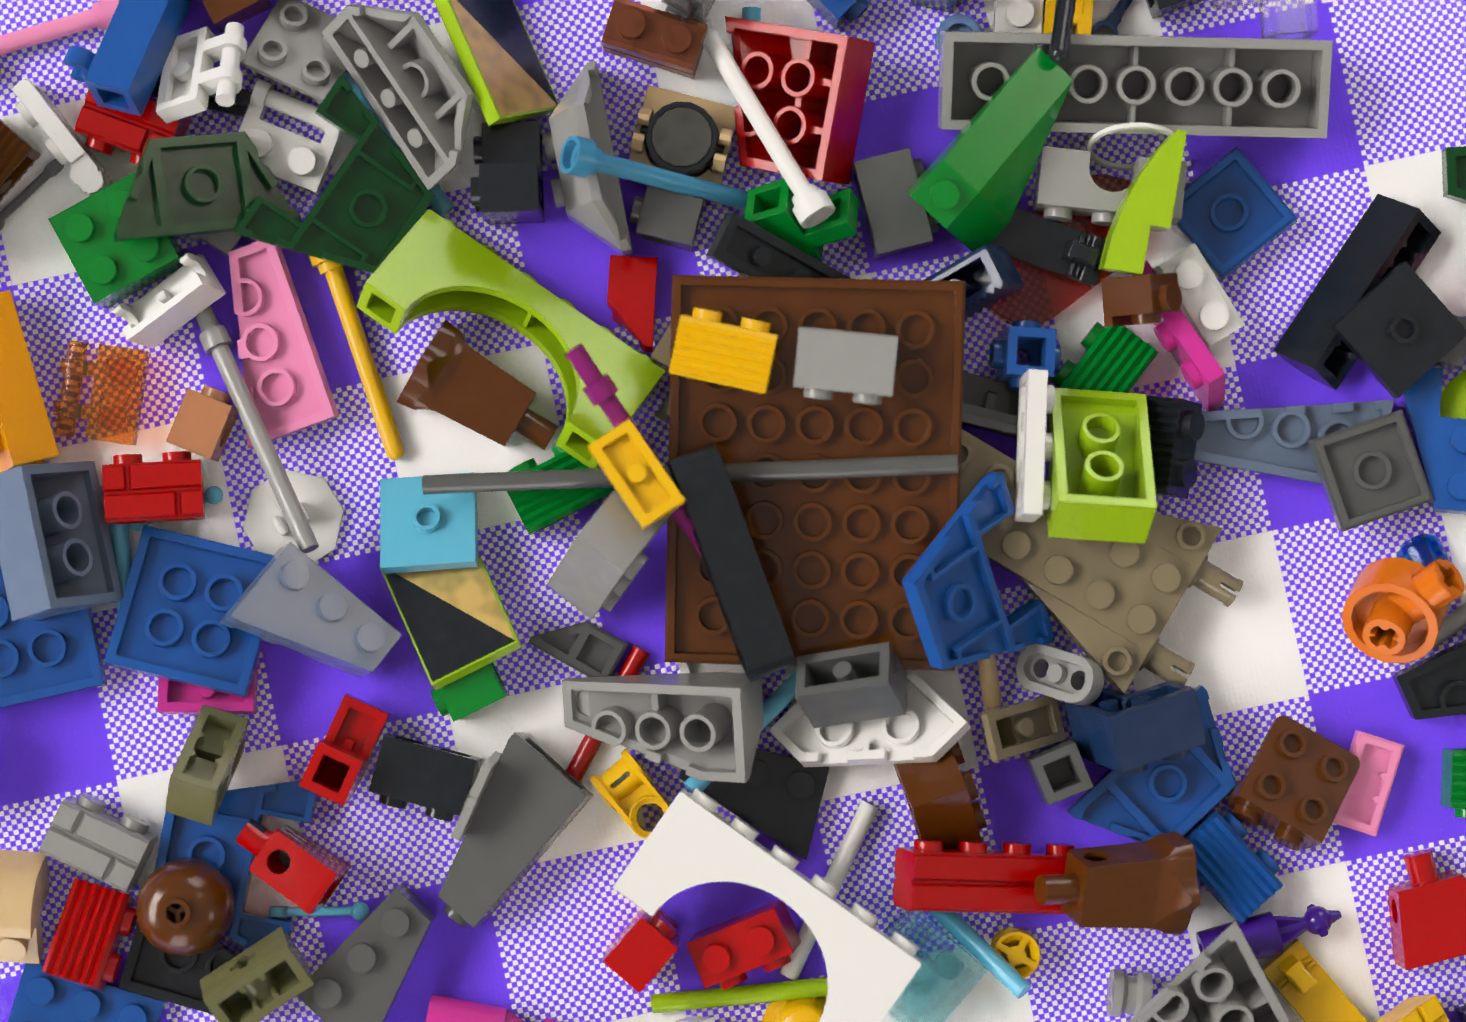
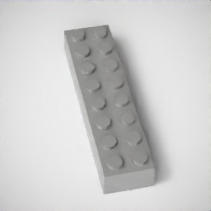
(1162, 80)

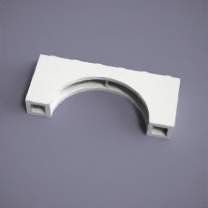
(701, 847)

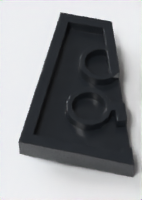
(777, 799)

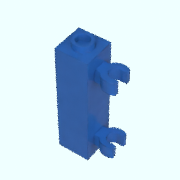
(130, 53)

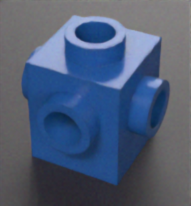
(1028, 337)

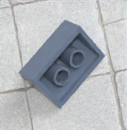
(55, 540)

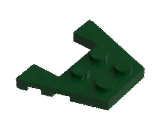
(362, 208)

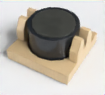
(683, 134)

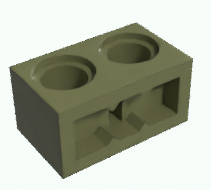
(206, 765)

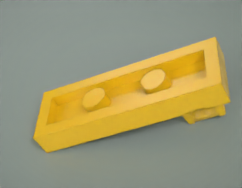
(1309, 987)

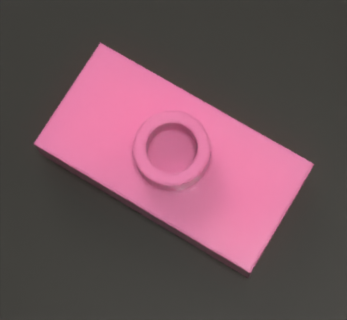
(1371, 787)

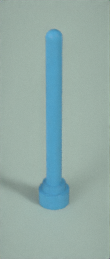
(583, 158)

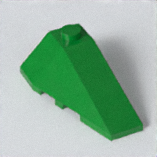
(989, 163)

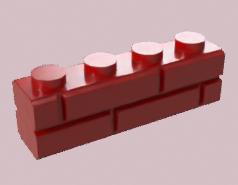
(974, 877)

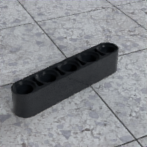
(732, 562)

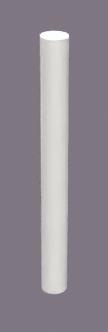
(836, 875)

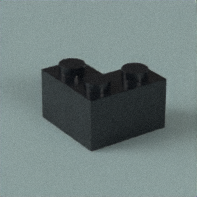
(509, 173)

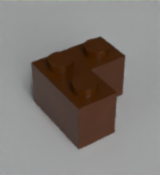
(941, 799)

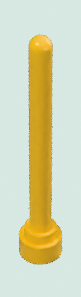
(362, 356)

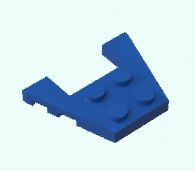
(1439, 443)
(956, 591)
(217, 845)

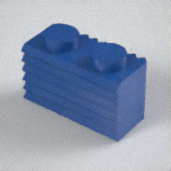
(1230, 867)

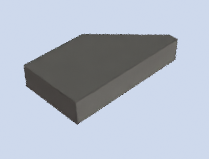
(583, 648)

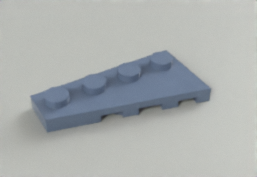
(1277, 438)

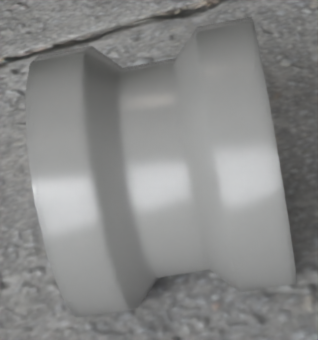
(1127, 992)

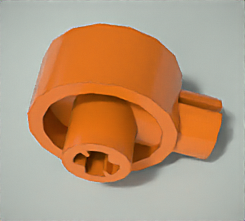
(1400, 607)

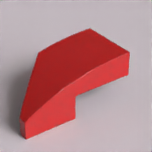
(633, 296)

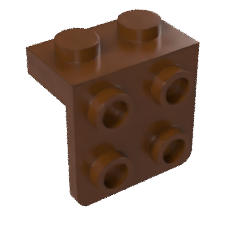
(1294, 785)

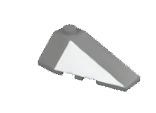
(684, 719)

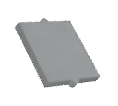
(475, 796)

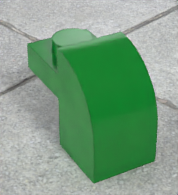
(772, 207)

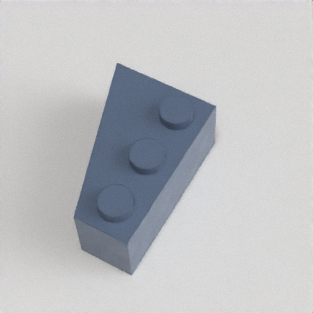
(312, 613)

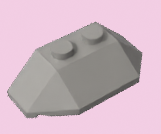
(407, 84)
(597, 199)

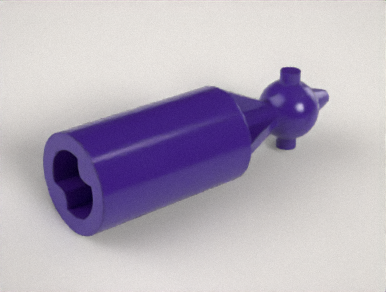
(1270, 933)

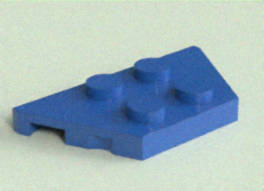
(1166, 795)

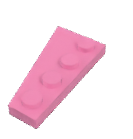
(277, 344)

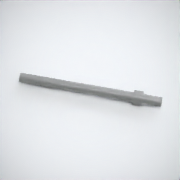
(217, 343)

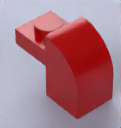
(345, 751)

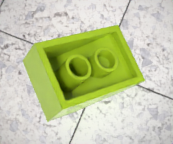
(1100, 467)

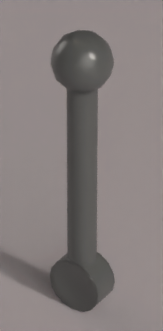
(51, 169)

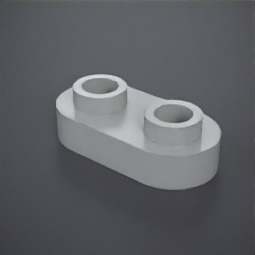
(1063, 675)

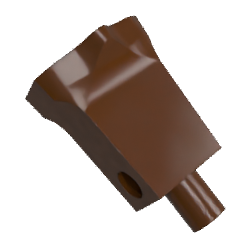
(474, 392)
(1127, 885)

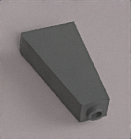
(514, 825)

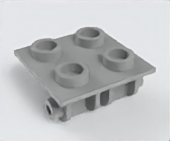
(295, 50)

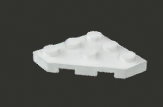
(917, 737)

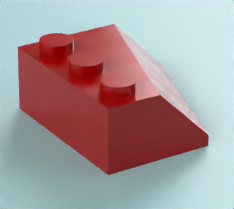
(810, 90)

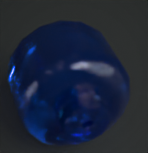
(1423, 549)

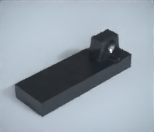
(1052, 247)
(759, 253)

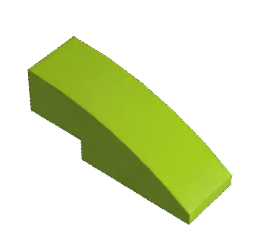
(1144, 207)

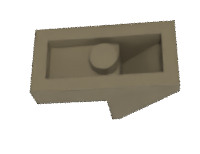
(1022, 727)

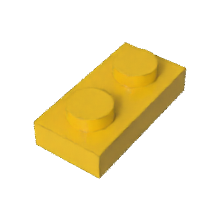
(636, 474)

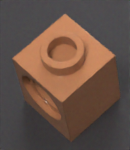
(203, 423)

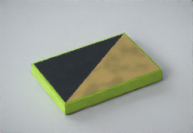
(498, 59)
(453, 620)

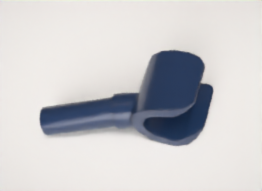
(1114, 18)

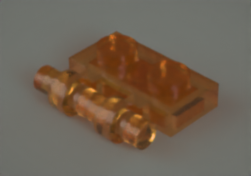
(115, 394)

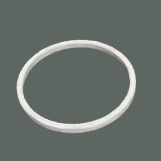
(1126, 126)

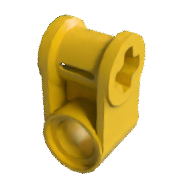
(631, 793)

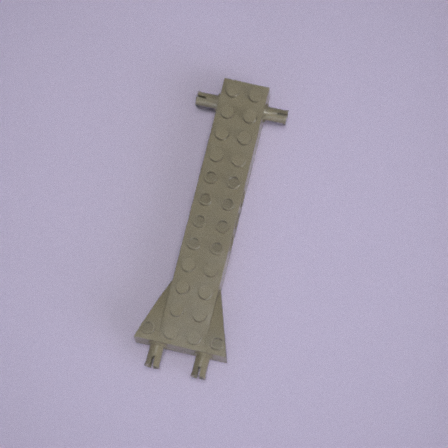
(1100, 592)

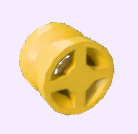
(1023, 956)

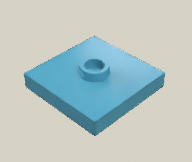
(426, 529)

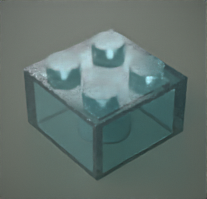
(945, 973)

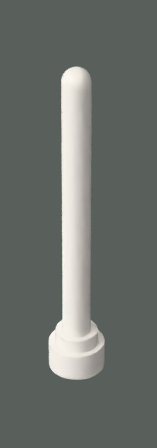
(810, 203)

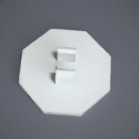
(269, 529)

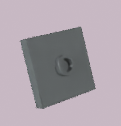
(1370, 471)

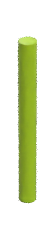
(739, 995)

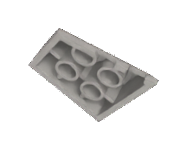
(1217, 987)

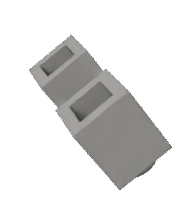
(1067, 188)

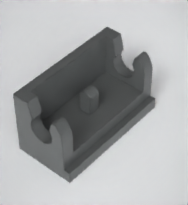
(989, 405)

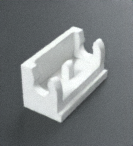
(171, 302)

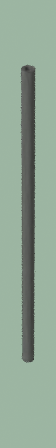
(736, 471)

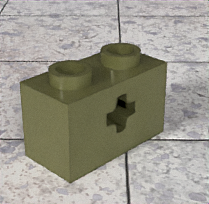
(257, 980)

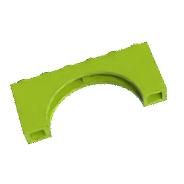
(450, 271)

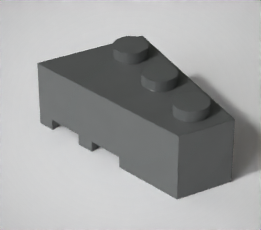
(372, 963)

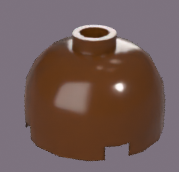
(204, 897)

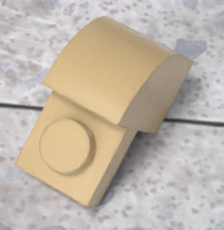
(22, 898)

